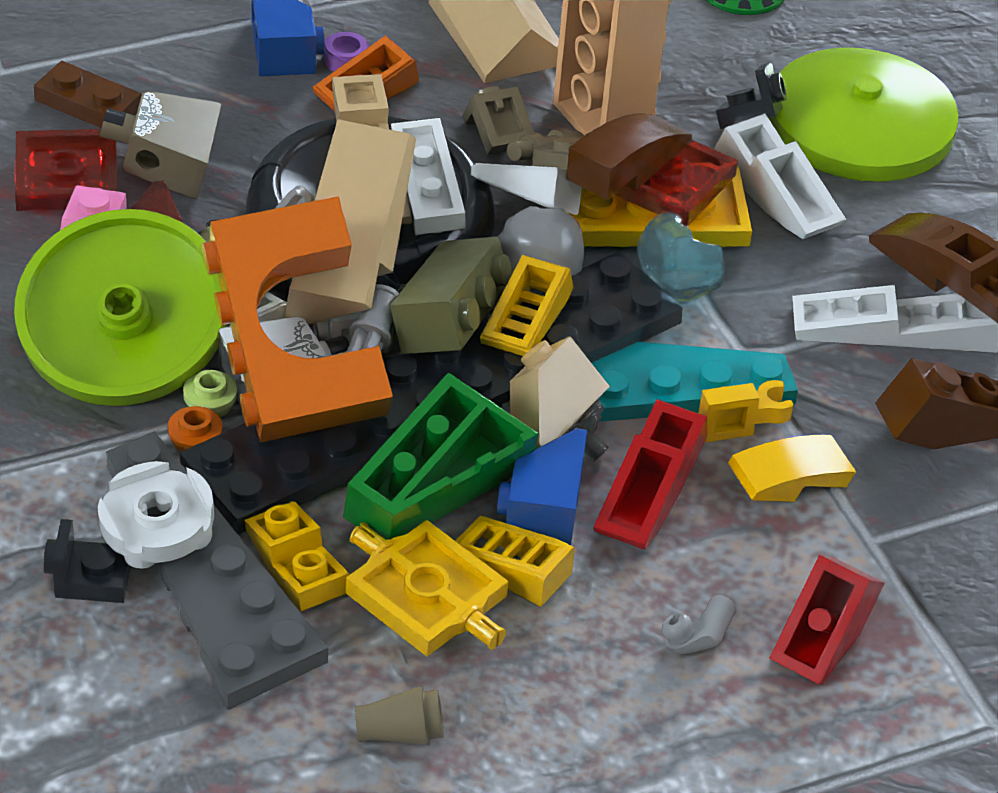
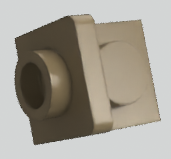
(498, 117)

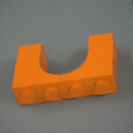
(284, 390)

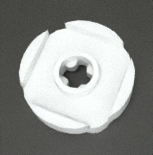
(162, 538)

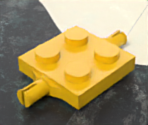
(426, 587)

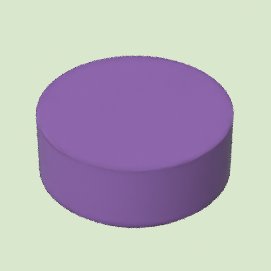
(341, 48)

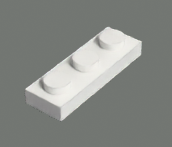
(432, 180)

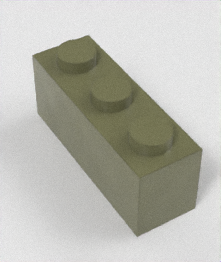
(450, 295)

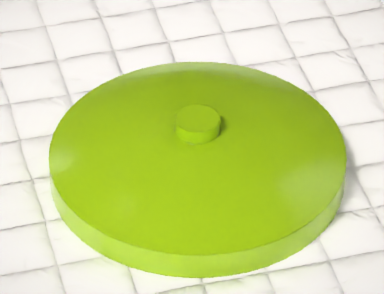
(866, 114)
(119, 308)

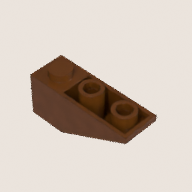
(940, 406)

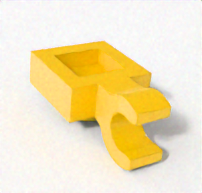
(737, 408)

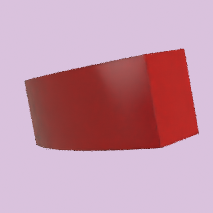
(652, 474)

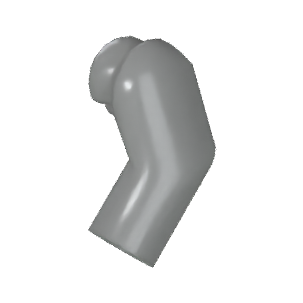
(707, 633)

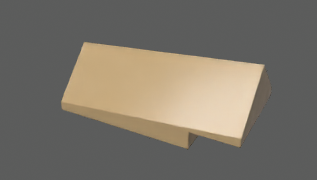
(500, 36)
(371, 176)

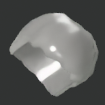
(544, 235)

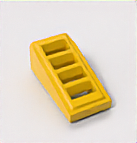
(528, 274)
(535, 582)

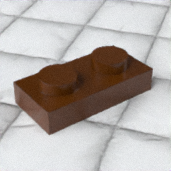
(84, 94)

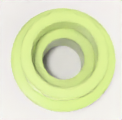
(211, 390)

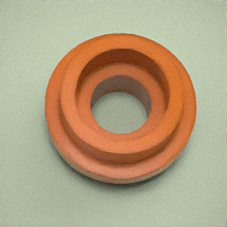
(193, 426)

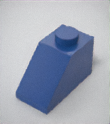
(285, 37)
(546, 487)

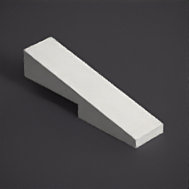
(877, 318)

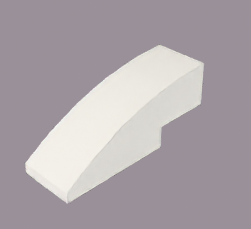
(780, 178)

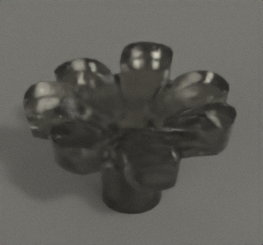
(594, 445)

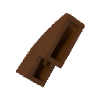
(624, 153)

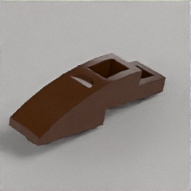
(944, 254)

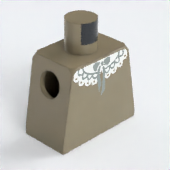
(166, 139)

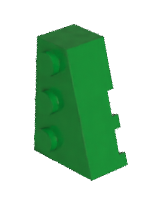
(437, 461)

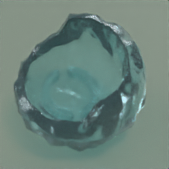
(677, 261)

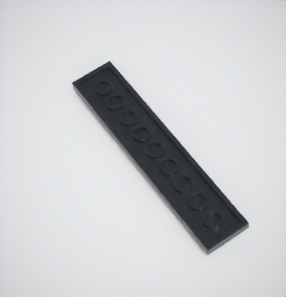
(605, 312)

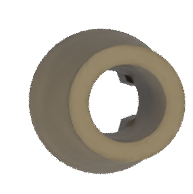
(402, 718)

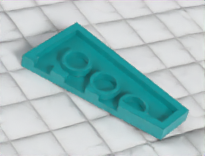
(680, 374)

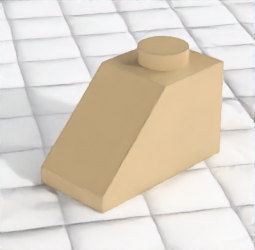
(554, 388)

